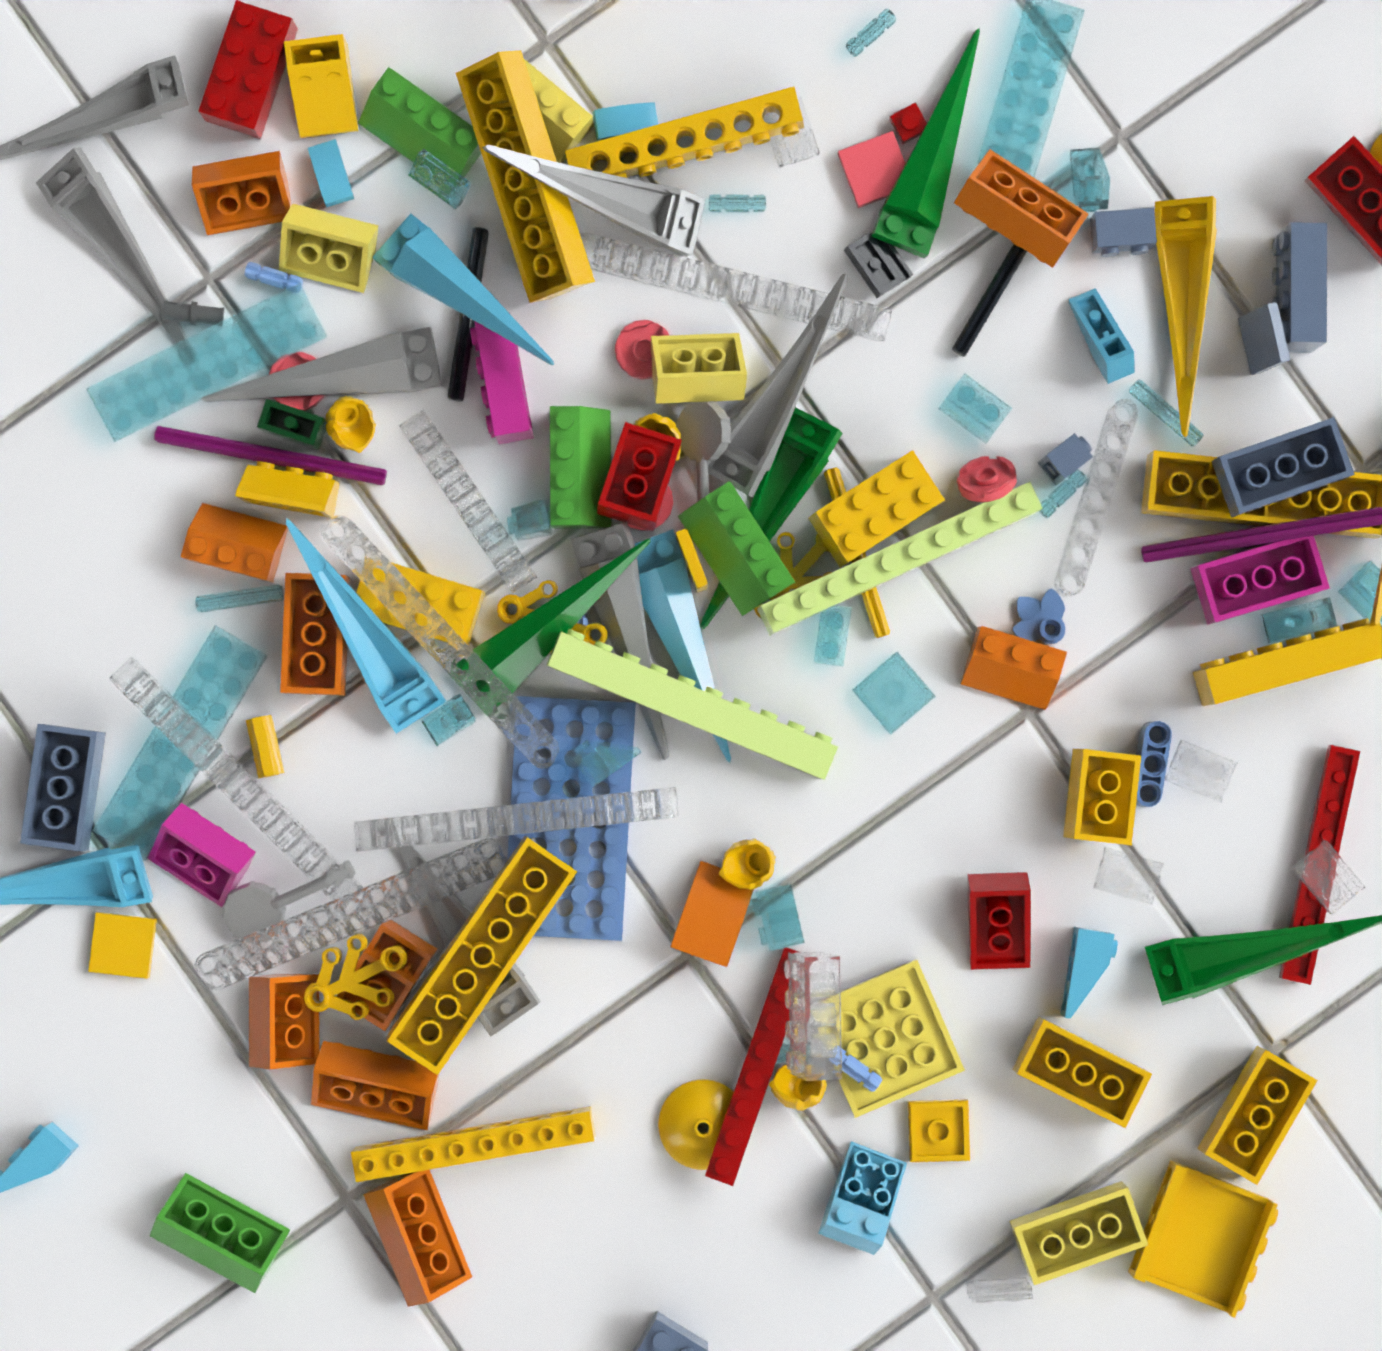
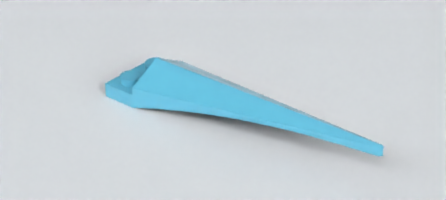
(427, 264)
(673, 612)
(391, 672)
(92, 879)

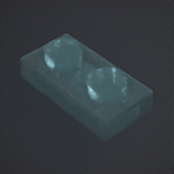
(439, 178)
(832, 636)

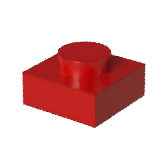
(908, 123)

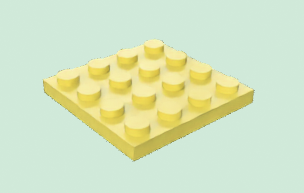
(897, 1034)

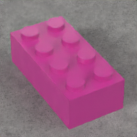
(504, 388)
(1259, 578)

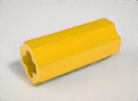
(265, 746)

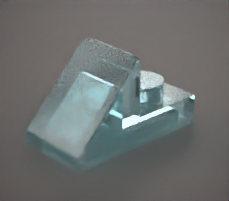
(449, 719)

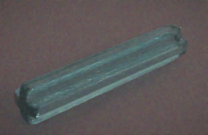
(1164, 411)
(239, 598)

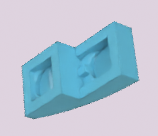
(623, 119)
(331, 173)

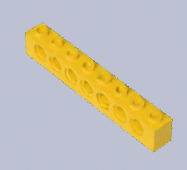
(695, 126)
(473, 1144)

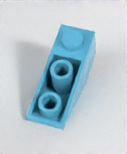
(43, 1156)

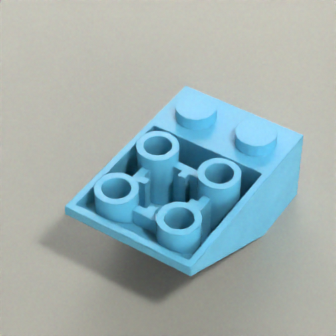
(863, 1199)

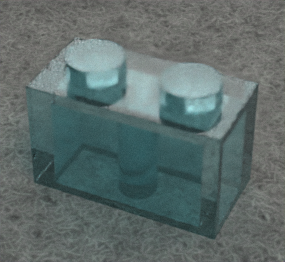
(779, 917)

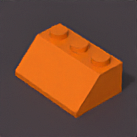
(241, 192)
(235, 542)
(1013, 667)
(280, 1023)

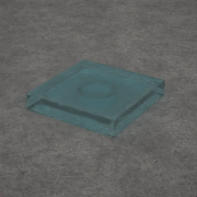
(893, 693)

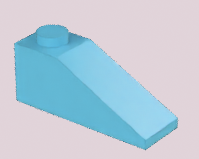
(1103, 336)
(1087, 962)

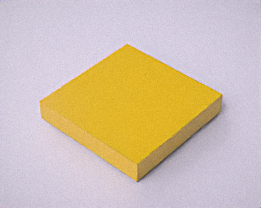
(692, 560)
(122, 945)
(939, 1130)

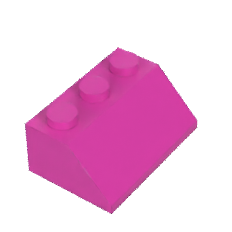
(201, 854)

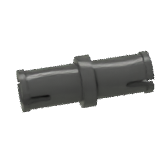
(192, 313)

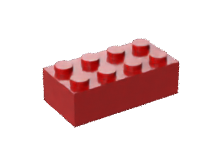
(247, 69)
(1353, 191)

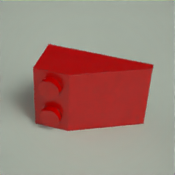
(639, 476)
(999, 920)

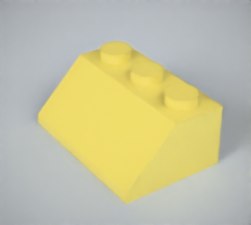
(563, 117)
(327, 247)
(698, 368)

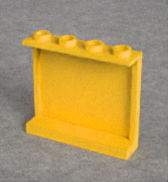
(1204, 1238)

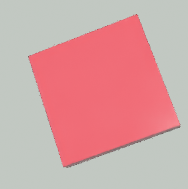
(872, 168)

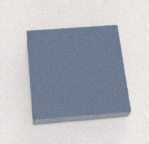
(1264, 338)

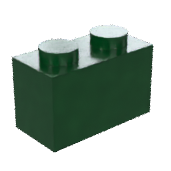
(292, 424)

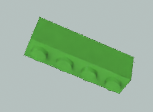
(415, 121)
(578, 465)
(736, 548)
(219, 1232)

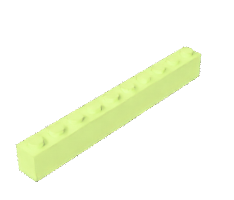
(898, 559)
(692, 705)

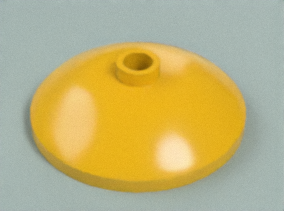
(682, 1113)

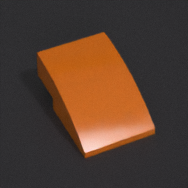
(711, 916)
(401, 981)

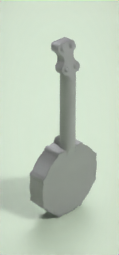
(704, 438)
(260, 906)

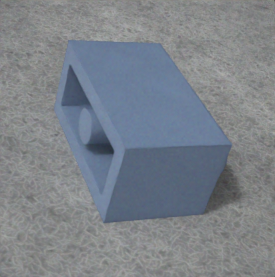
(1123, 231)
(1066, 458)

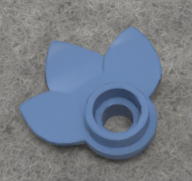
(1037, 615)

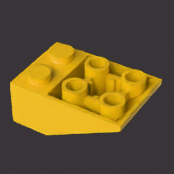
(321, 85)

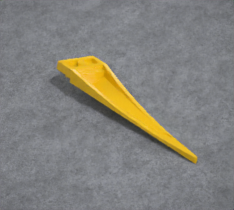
(1185, 254)

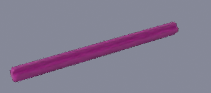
(270, 455)
(1262, 534)

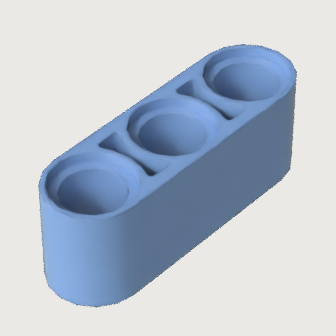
(1160, 752)

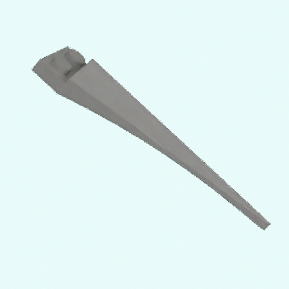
(131, 102)
(90, 209)
(650, 210)
(384, 365)
(764, 420)
(621, 605)
(514, 993)

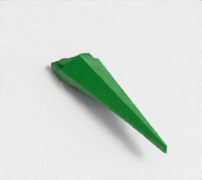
(918, 196)
(794, 469)
(527, 642)
(1206, 963)

